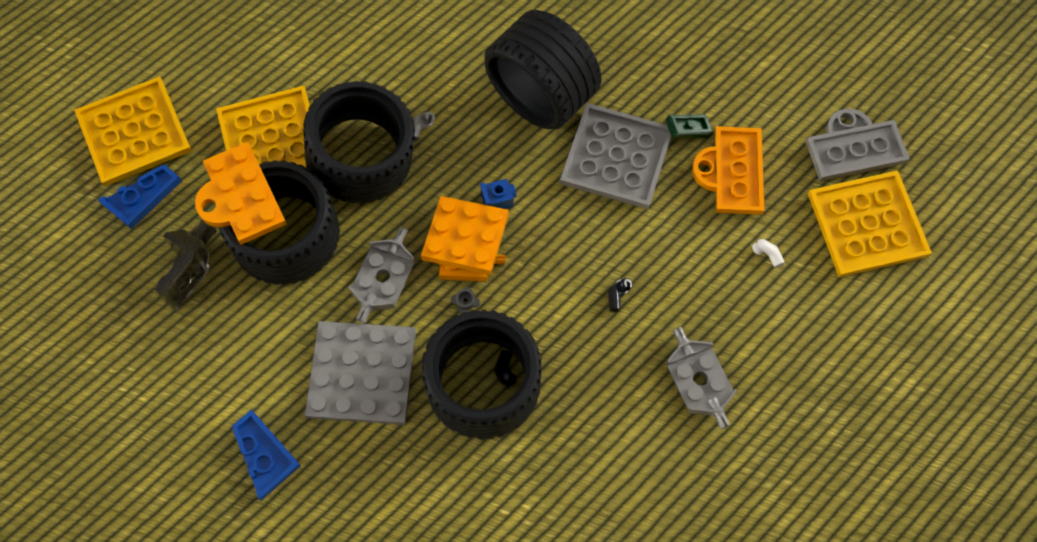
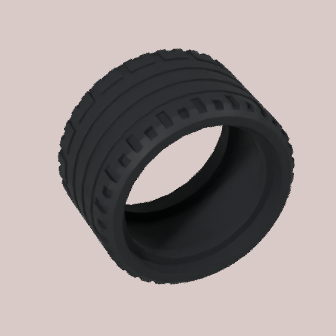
(543, 69)
(359, 102)
(308, 254)
(479, 328)

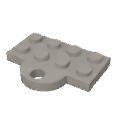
(855, 146)

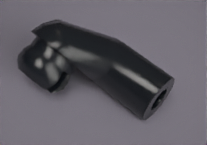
(616, 292)
(502, 370)

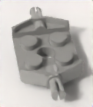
(383, 257)
(699, 358)

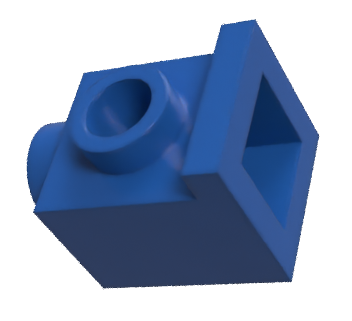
(490, 195)

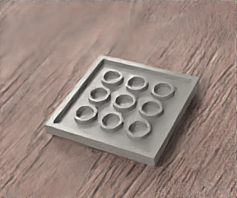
(616, 156)
(361, 373)

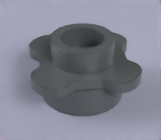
(465, 293)

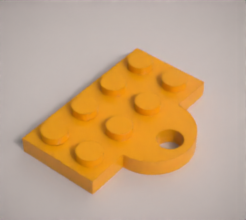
(734, 170)
(239, 195)

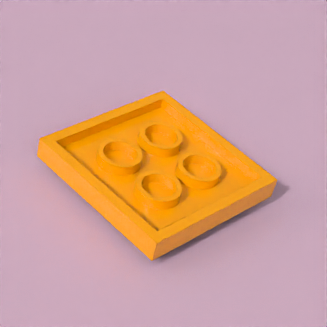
(465, 235)

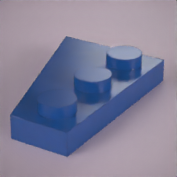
(137, 200)
(264, 454)

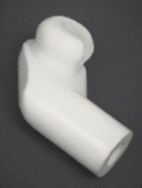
(771, 250)

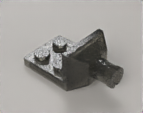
(189, 266)

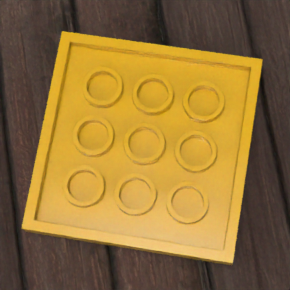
(269, 124)
(132, 131)
(869, 223)

